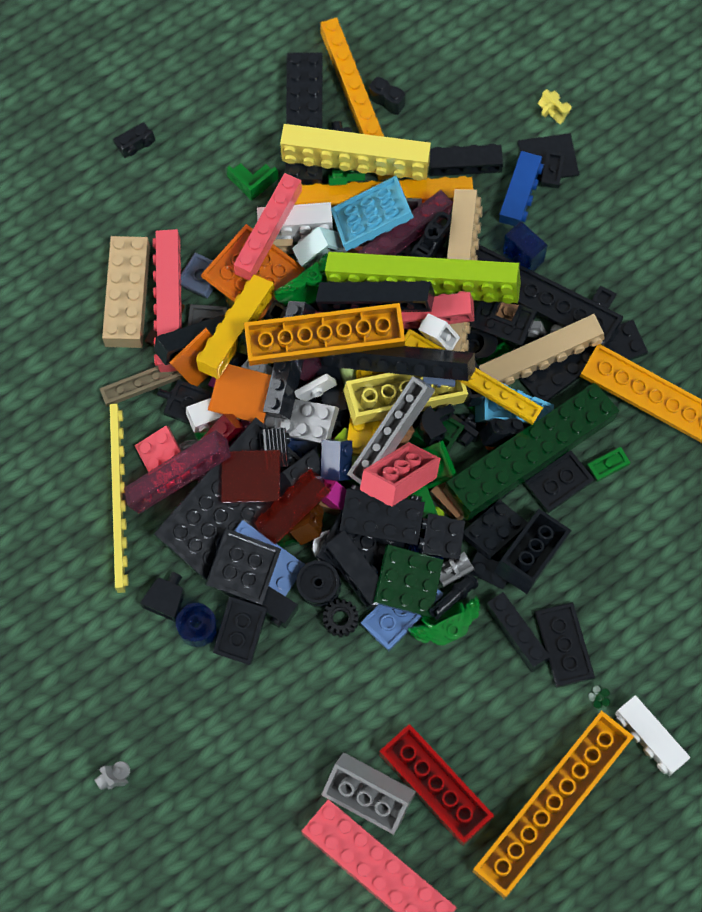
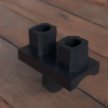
(469, 433)

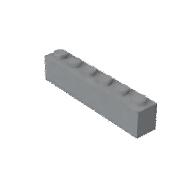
(393, 426)

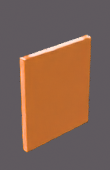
(186, 362)
(240, 393)

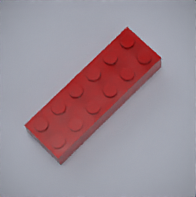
(436, 784)

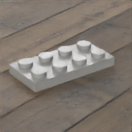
(308, 421)

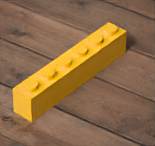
(224, 342)

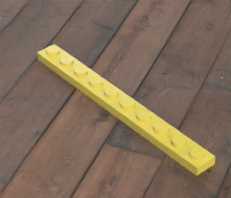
(119, 504)

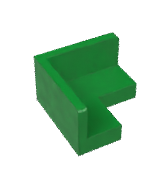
(253, 184)

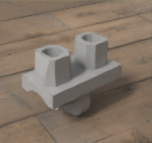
(455, 569)
(113, 776)

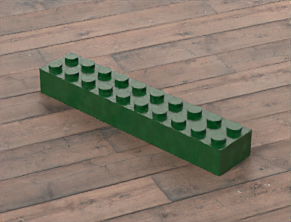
(530, 451)

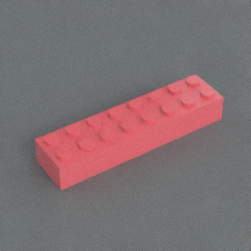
(372, 863)

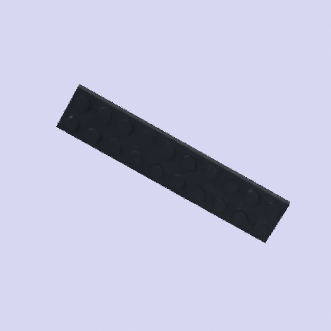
(556, 301)

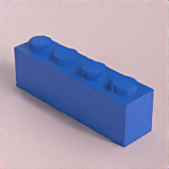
(520, 189)

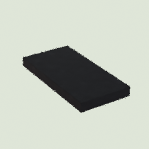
(565, 645)

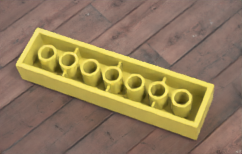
(355, 152)

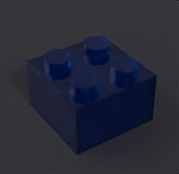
(524, 247)

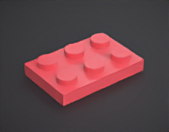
(158, 448)

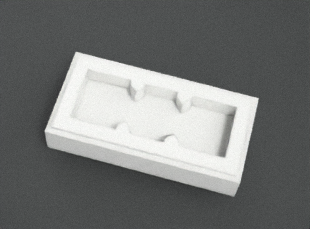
(315, 387)

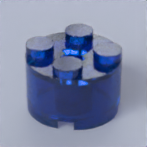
(187, 620)

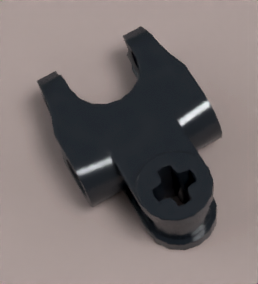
(433, 237)

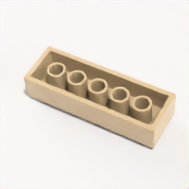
(126, 292)

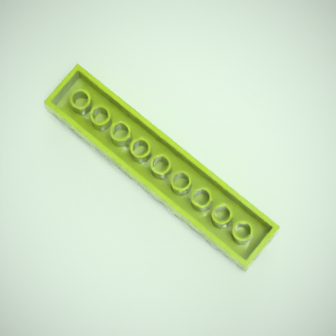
(483, 279)

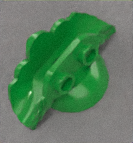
(305, 286)
(449, 626)

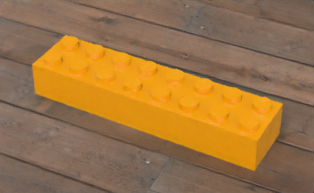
(324, 334)

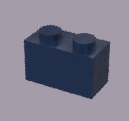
(336, 459)

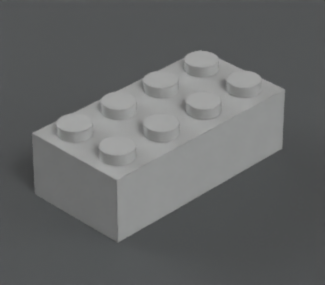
(368, 793)

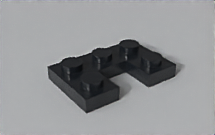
(510, 331)

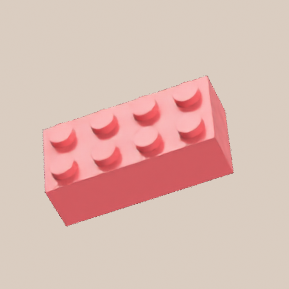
(399, 474)

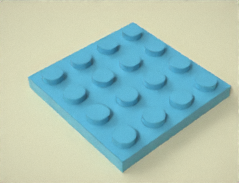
(371, 213)

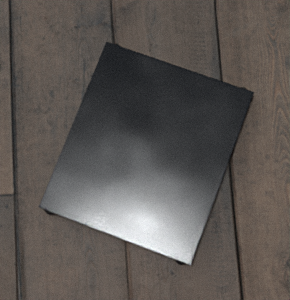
(557, 143)

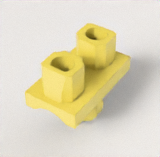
(553, 107)

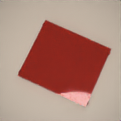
(251, 476)

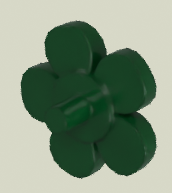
(599, 697)

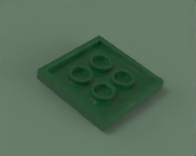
(408, 581)

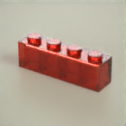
(292, 506)

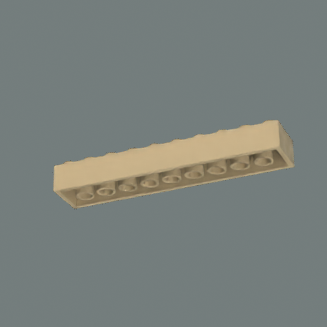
(464, 243)

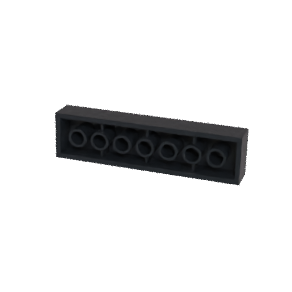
(305, 105)

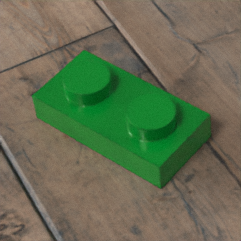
(608, 464)

